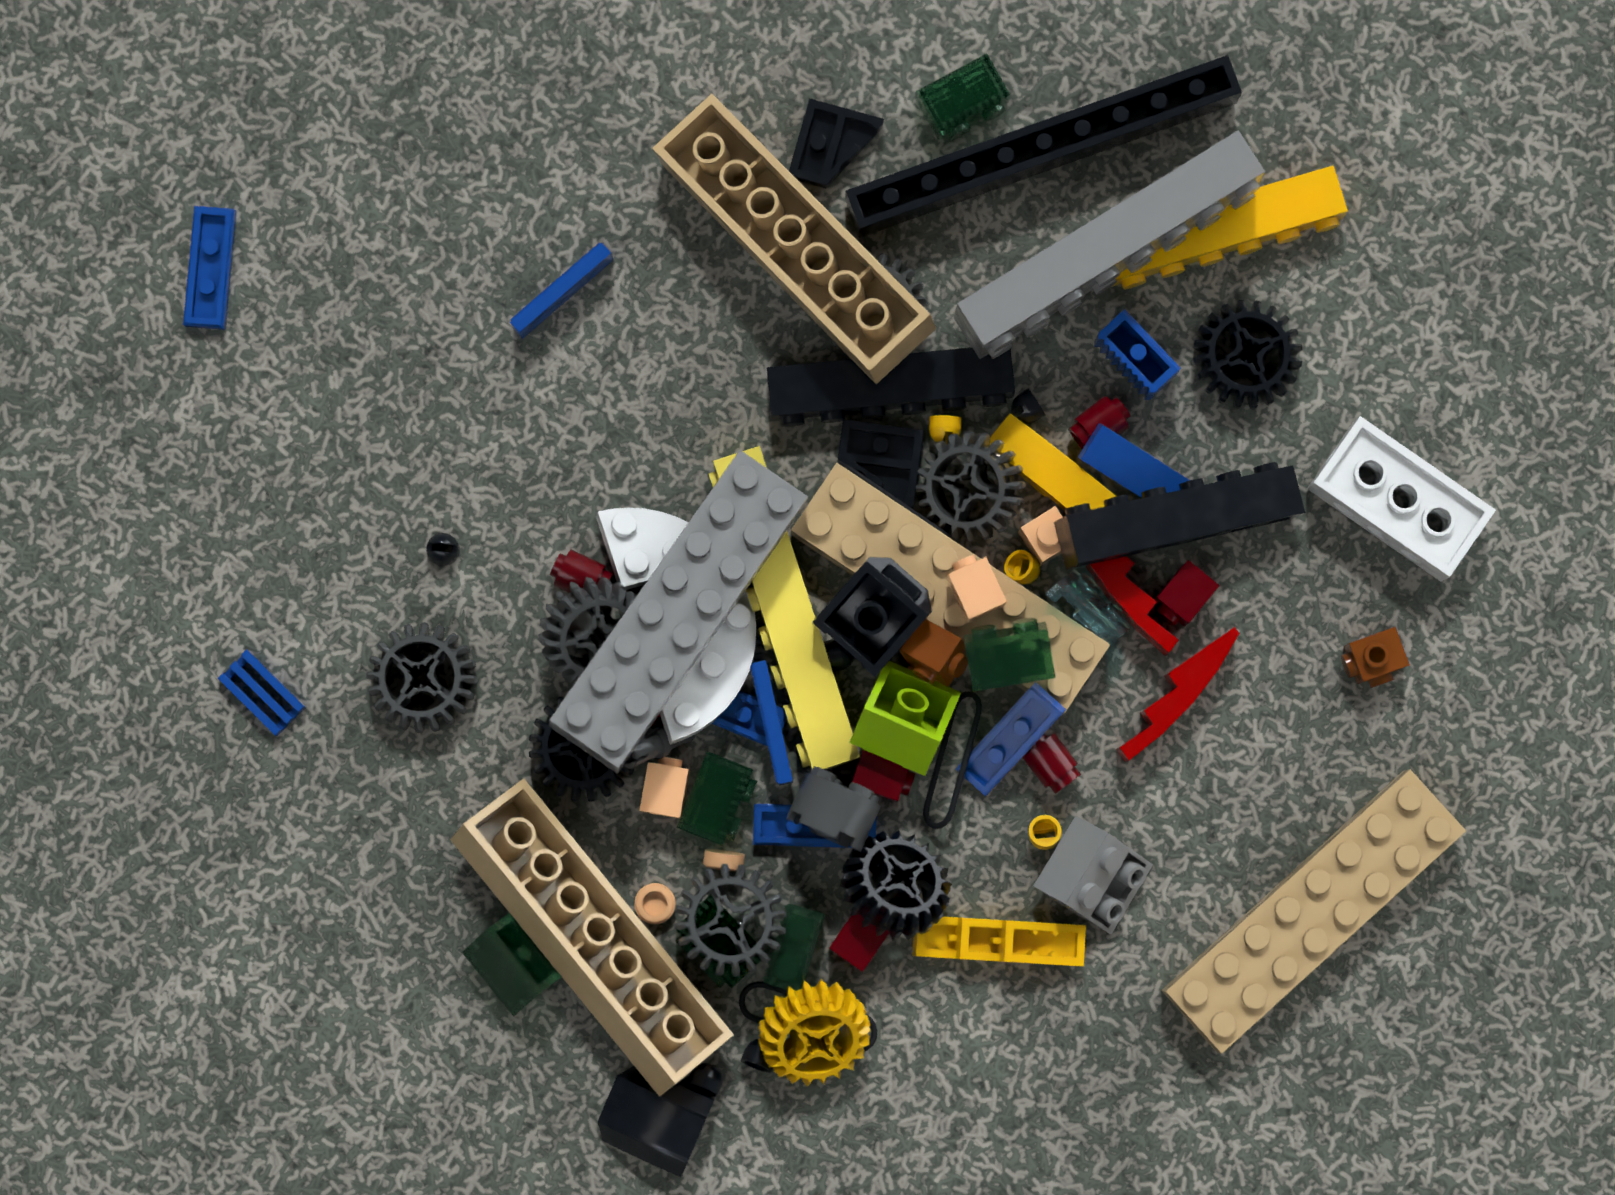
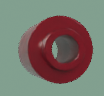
(1105, 411)
(575, 569)
(1052, 763)

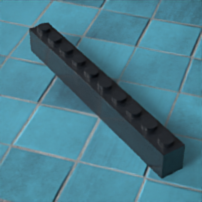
(1043, 146)

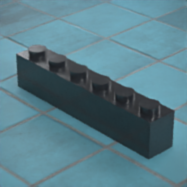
(916, 382)
(1178, 516)

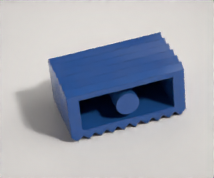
(1136, 355)

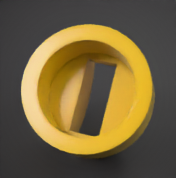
(944, 426)
(1020, 569)
(1042, 825)

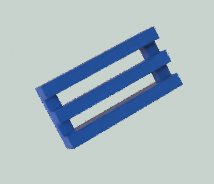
(237, 668)

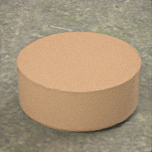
(715, 858)
(655, 903)

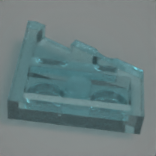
(1090, 608)

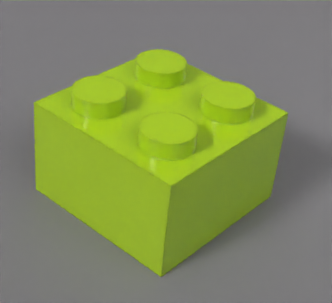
(905, 718)

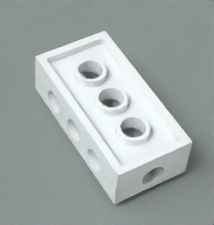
(1427, 490)

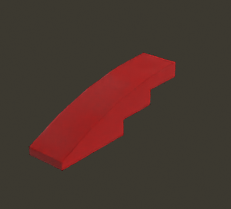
(1131, 601)
(1187, 683)

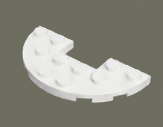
(636, 545)

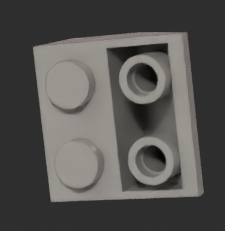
(1093, 874)

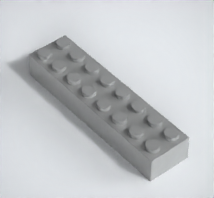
(1108, 245)
(678, 611)

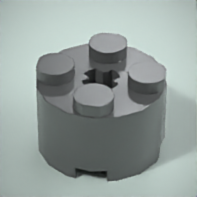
(833, 810)

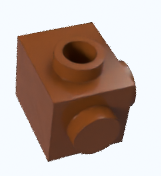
(935, 654)
(1375, 658)

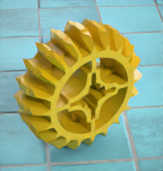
(816, 1019)

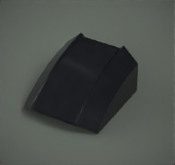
(875, 612)
(652, 1126)

